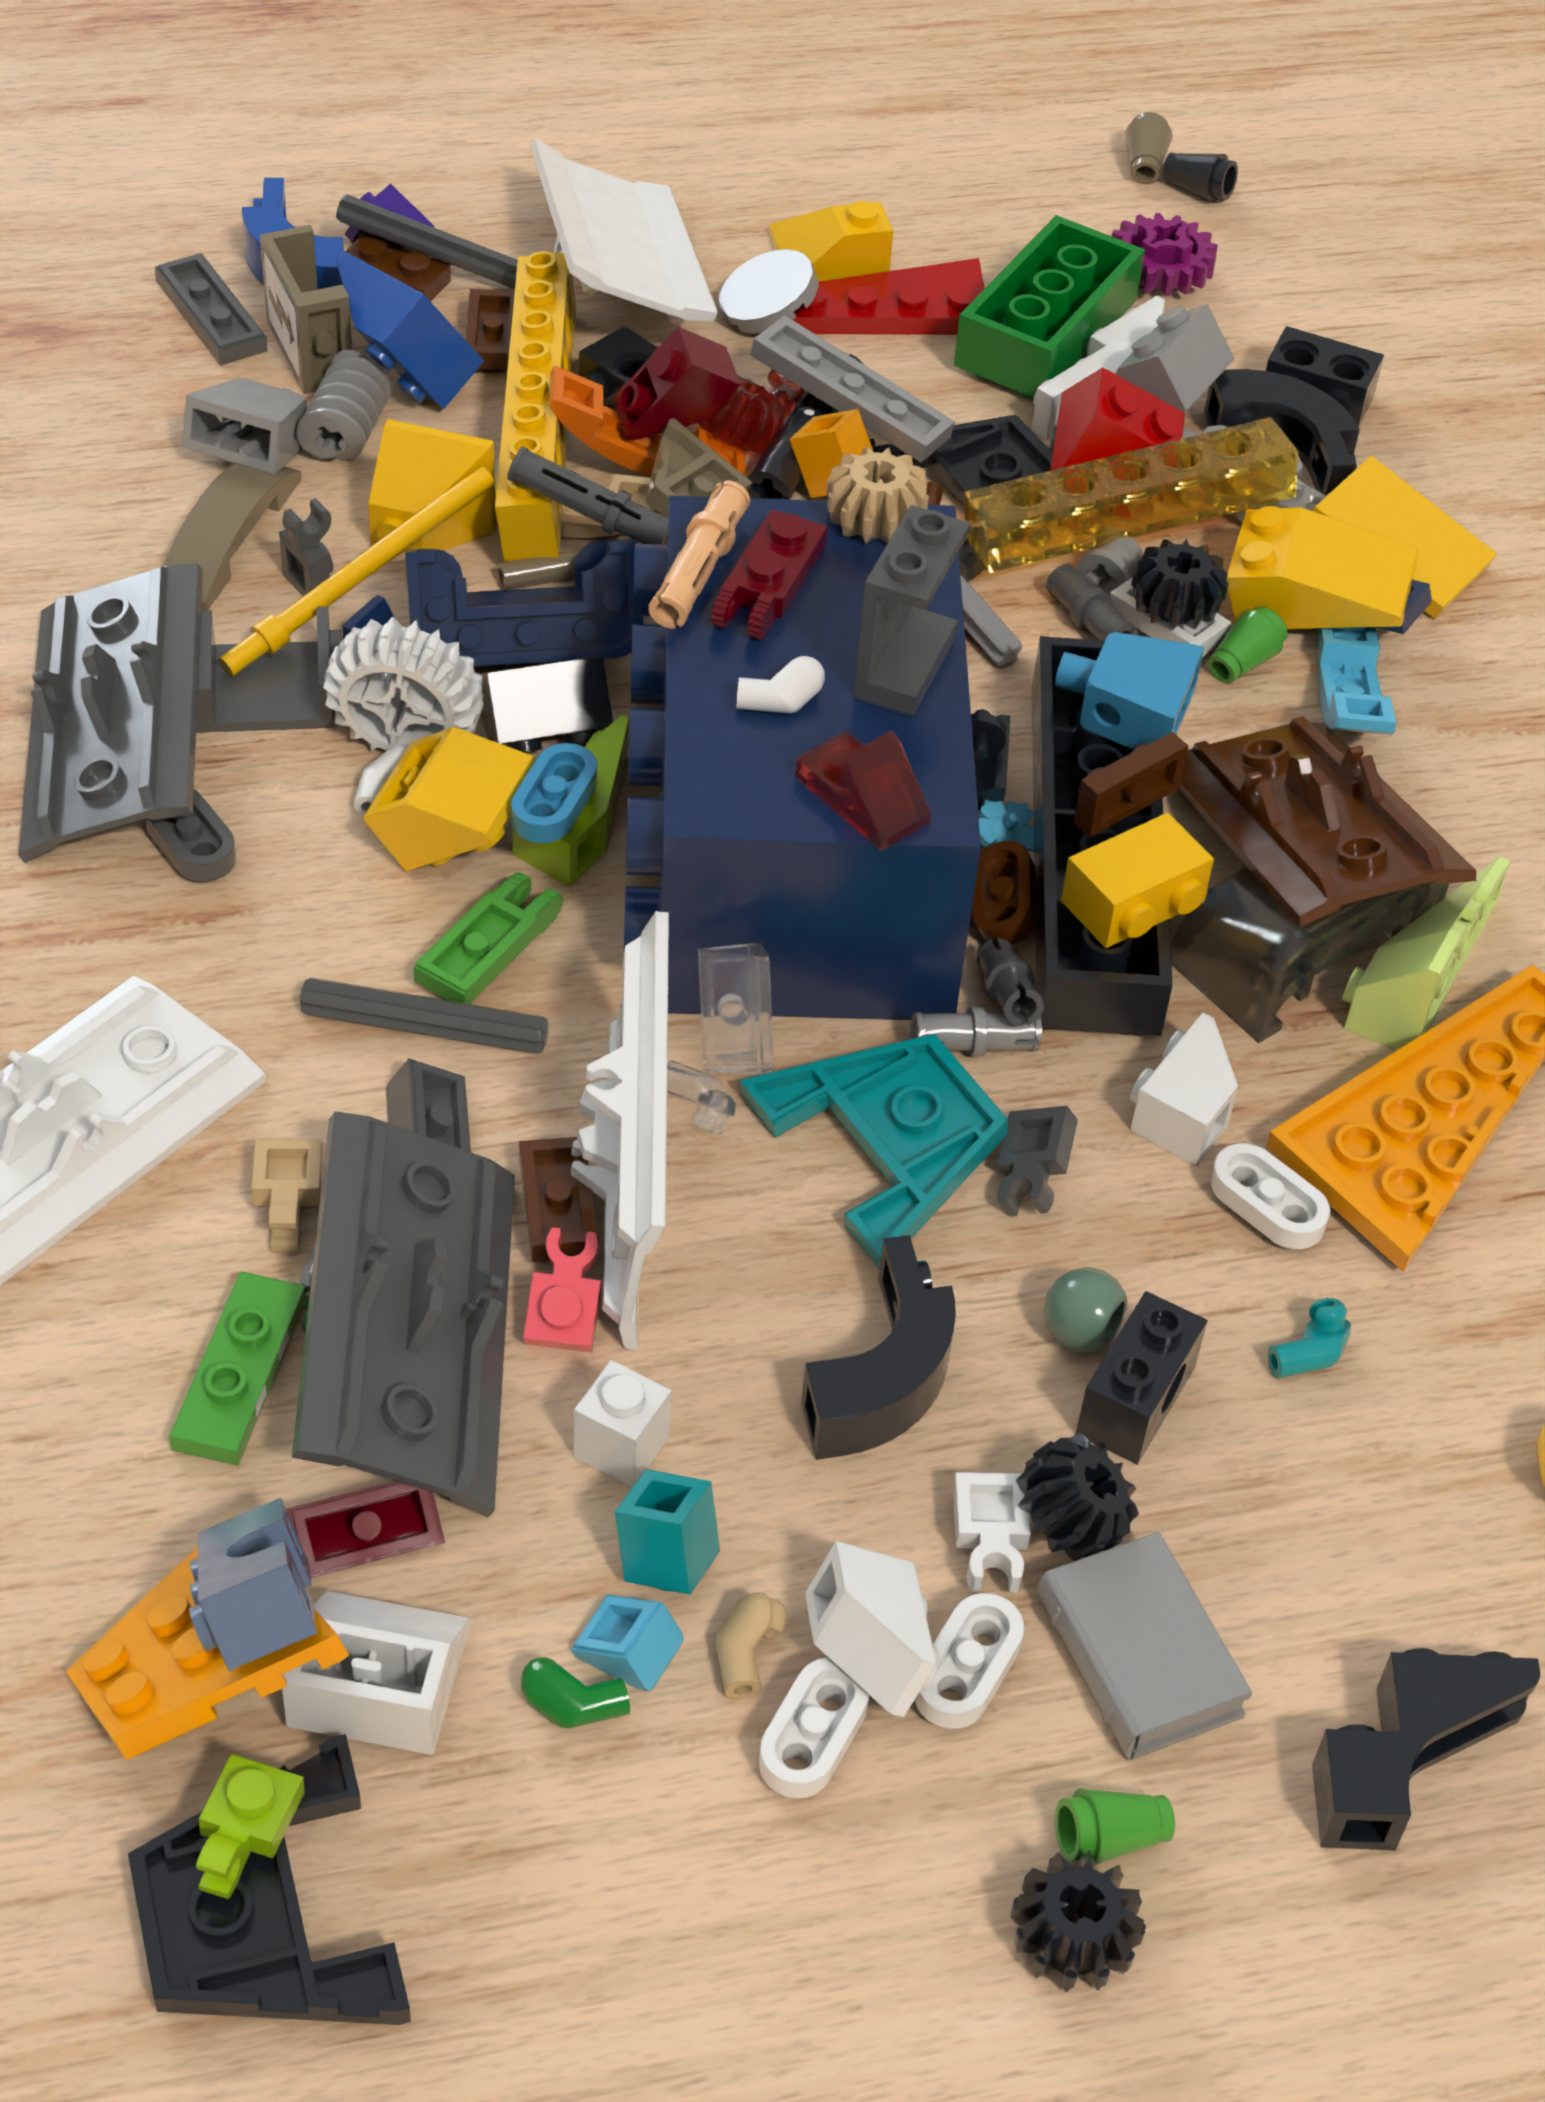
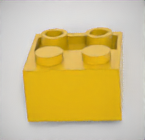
(447, 797)

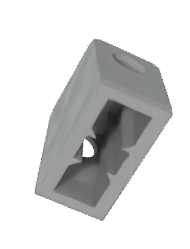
(245, 423)

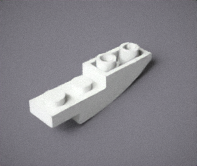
(1105, 349)

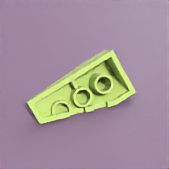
(1419, 964)

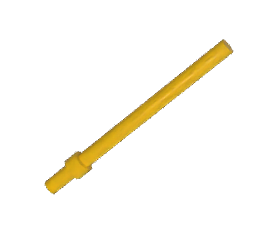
(274, 632)

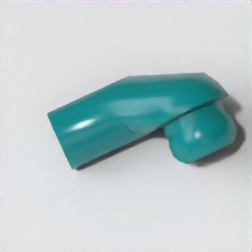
(1320, 1344)

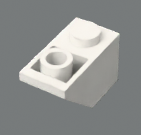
(1188, 1095)
(873, 1624)

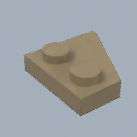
(687, 468)

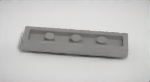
(851, 386)

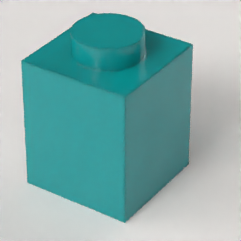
(667, 1531)

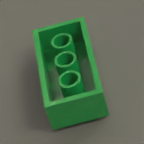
(1047, 305)

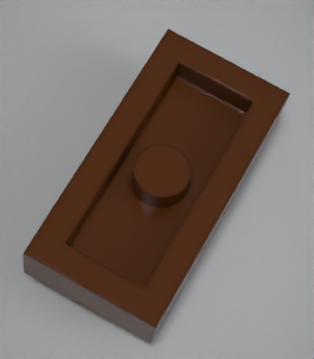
(407, 266)
(490, 326)
(1130, 784)
(555, 1196)

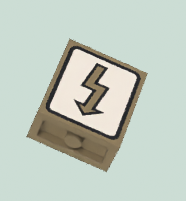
(304, 320)

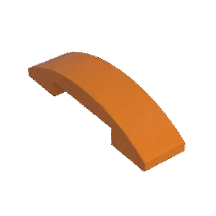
(581, 410)

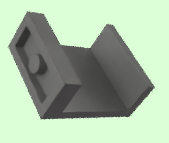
(898, 637)
(272, 691)

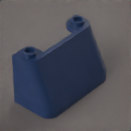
(529, 623)

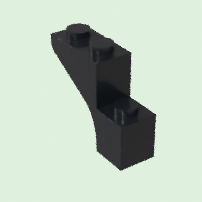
(1427, 1713)

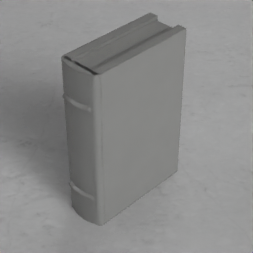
(1144, 1645)

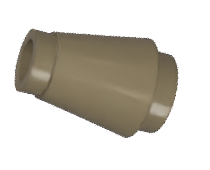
(1147, 146)

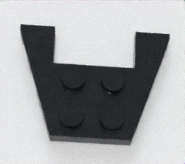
(979, 457)
(252, 1949)

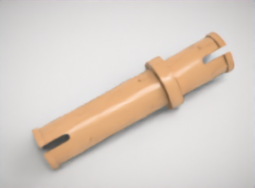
(708, 538)

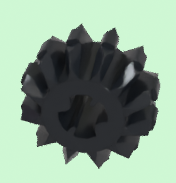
(1179, 584)
(1077, 1497)
(1101, 1937)

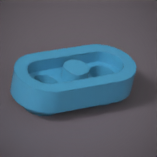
(554, 793)

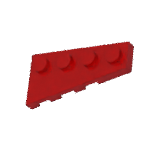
(896, 301)

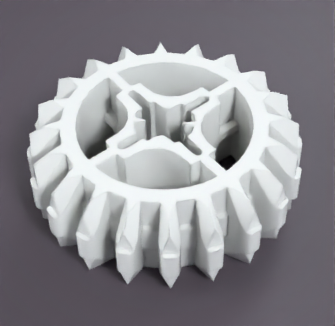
(401, 685)

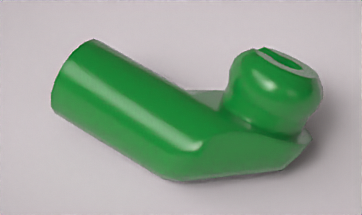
(568, 1700)

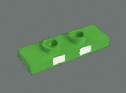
(238, 1368)

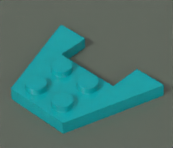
(908, 1112)

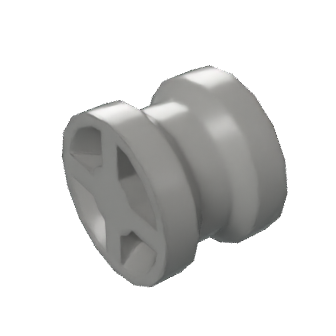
(1110, 564)

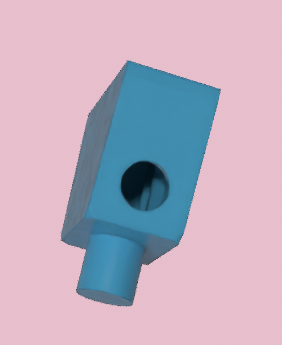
(1134, 687)

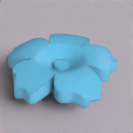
(1005, 823)

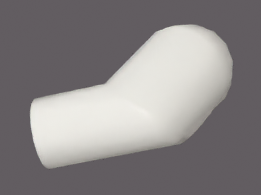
(785, 691)

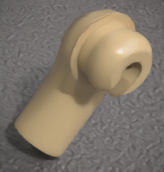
(750, 1621)

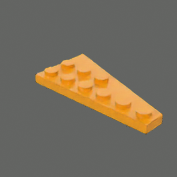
(1415, 1124)

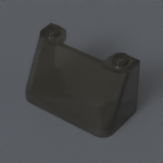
(1255, 956)

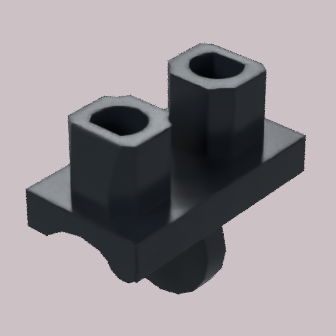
(990, 754)

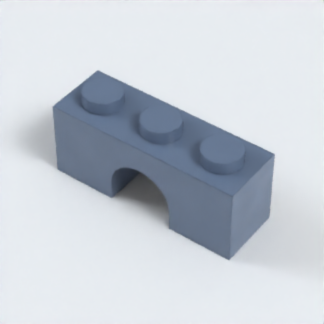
(251, 1586)

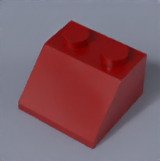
(1109, 418)

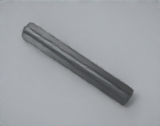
(427, 240)
(424, 1015)

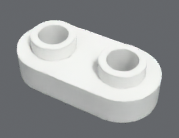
(1273, 1198)
(967, 1665)
(811, 1732)

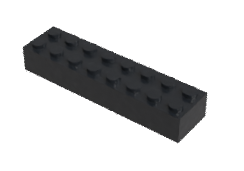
(1077, 977)

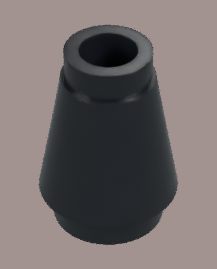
(1202, 174)

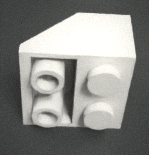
(391, 1683)

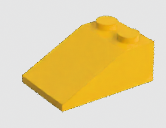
(1319, 571)

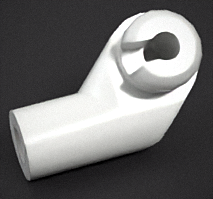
(375, 776)

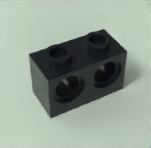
(1330, 365)

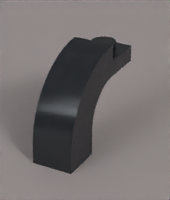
(1306, 415)
(885, 1391)

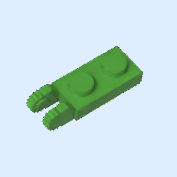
(486, 940)

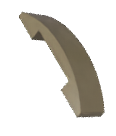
(225, 519)

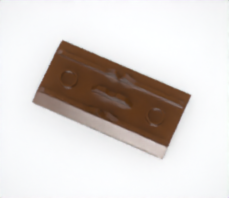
(1314, 819)

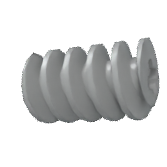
(344, 407)

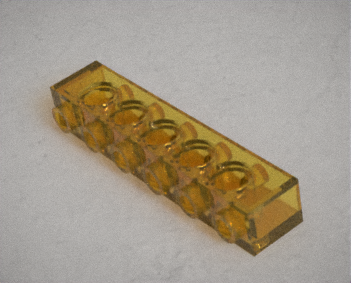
(1130, 494)

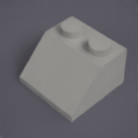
(1178, 356)

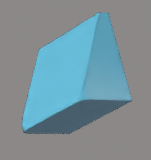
(630, 1640)

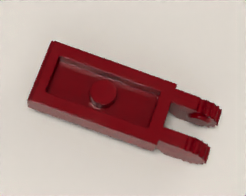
(770, 572)

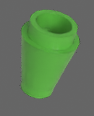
(1249, 643)
(1111, 1823)

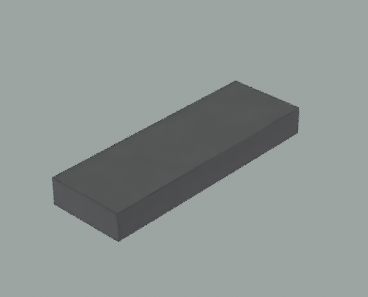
(211, 309)

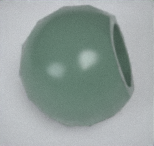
(1085, 1309)

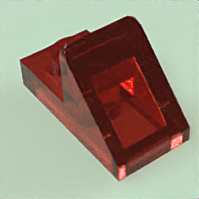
(867, 786)

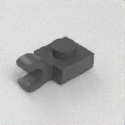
(303, 556)

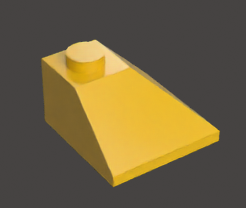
(839, 239)
(418, 467)

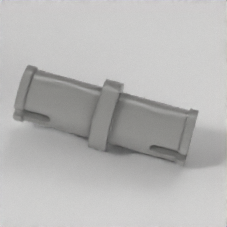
(977, 1031)

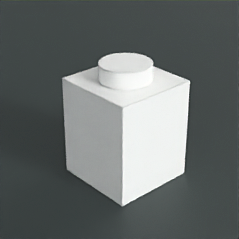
(622, 1423)

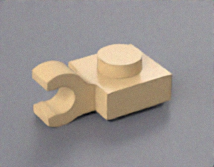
(286, 1177)

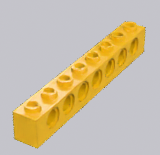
(539, 341)

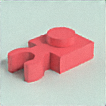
(564, 1304)

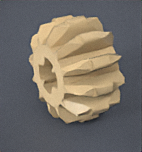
(874, 492)

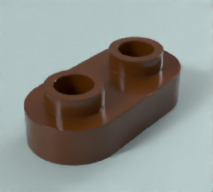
(1005, 893)

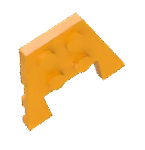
(157, 1680)

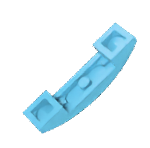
(1350, 682)

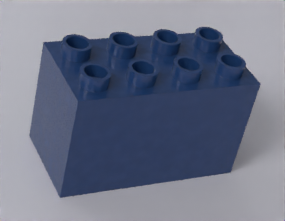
(749, 845)

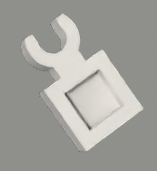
(991, 1525)

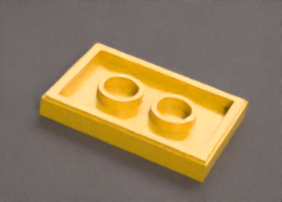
(1390, 507)

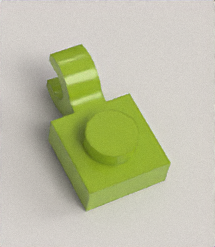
(243, 1816)

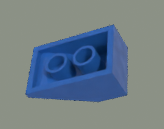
(407, 333)

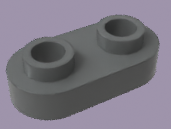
(196, 843)

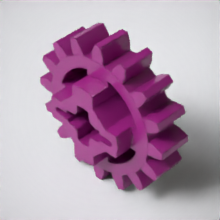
(1173, 253)

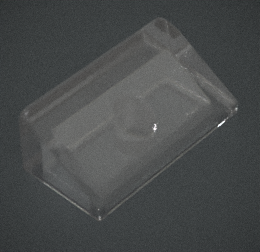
(736, 1009)

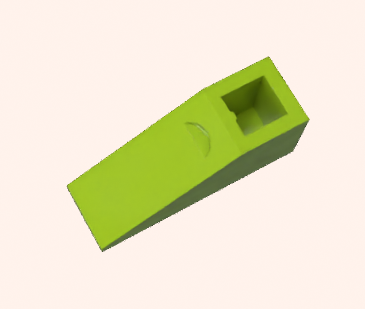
(590, 835)

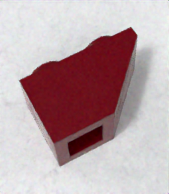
(681, 381)

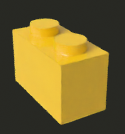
(1137, 880)

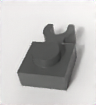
(1033, 1149)

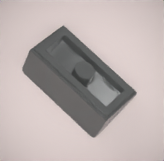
(429, 1103)

